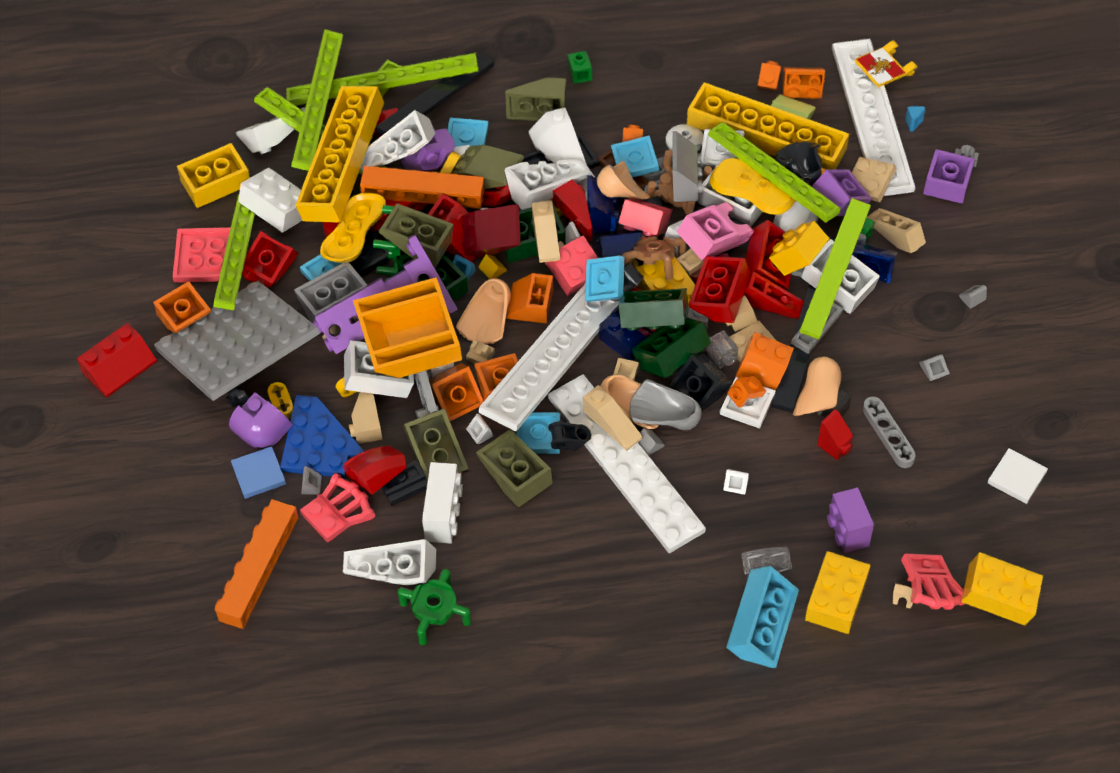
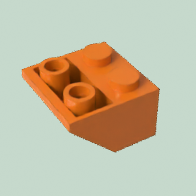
(803, 82)
(531, 298)

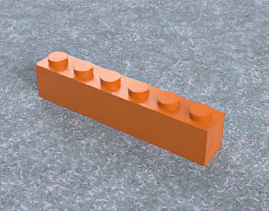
(422, 186)
(256, 564)

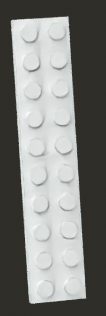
(872, 115)
(546, 361)
(632, 473)

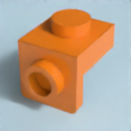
(769, 75)
(632, 132)
(745, 389)

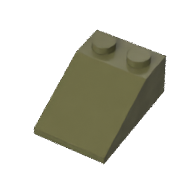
(536, 99)
(487, 163)
(431, 232)
(434, 441)
(515, 467)

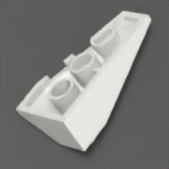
(265, 135)
(556, 137)
(400, 141)
(537, 181)
(394, 563)

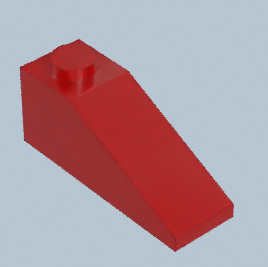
(572, 203)
(772, 298)

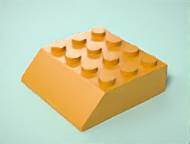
(408, 329)

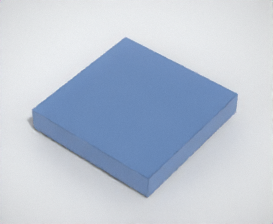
(258, 472)

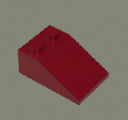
(491, 230)

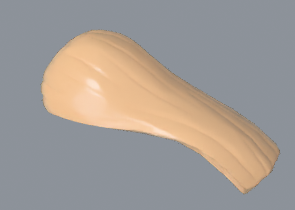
(618, 182)
(486, 313)
(820, 387)
(622, 391)

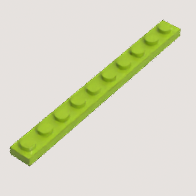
(394, 77)
(317, 100)

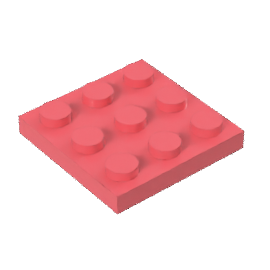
(199, 254)

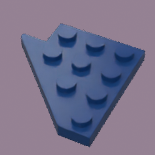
(316, 440)

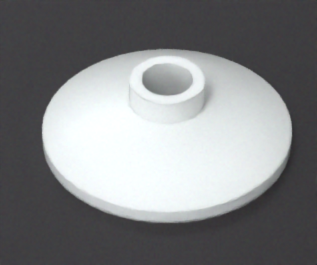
(691, 133)

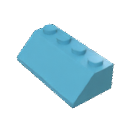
(763, 617)

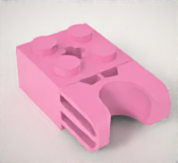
(712, 231)

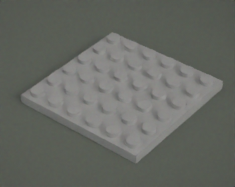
(236, 344)

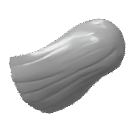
(664, 406)

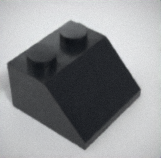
(701, 380)

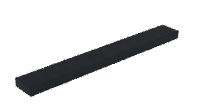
(437, 94)
(791, 381)

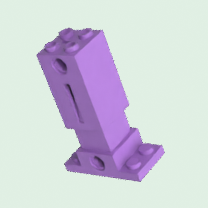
(344, 312)

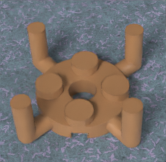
(665, 185)
(653, 250)

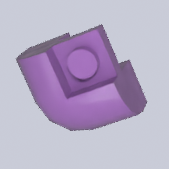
(432, 155)
(259, 422)

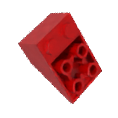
(452, 212)

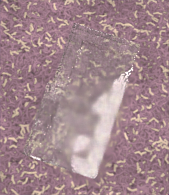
(775, 557)

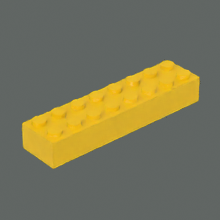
(764, 125)
(340, 154)

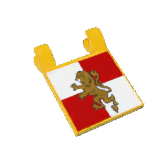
(882, 67)

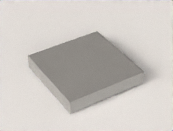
(425, 391)

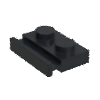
(405, 484)

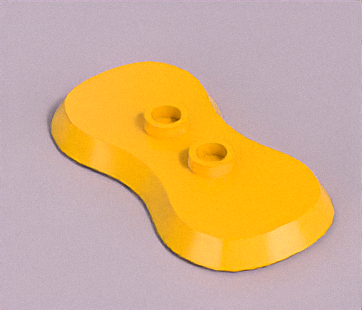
(738, 179)
(349, 236)

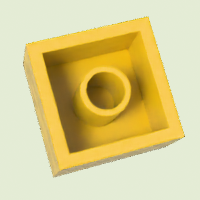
(798, 247)

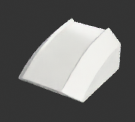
(794, 217)

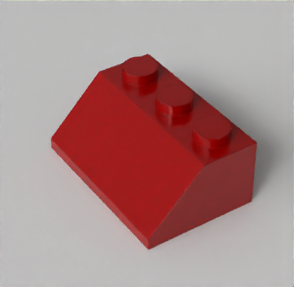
(760, 248)
(720, 288)
(116, 360)

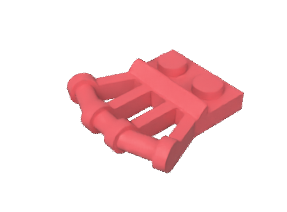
(327, 518)
(930, 570)

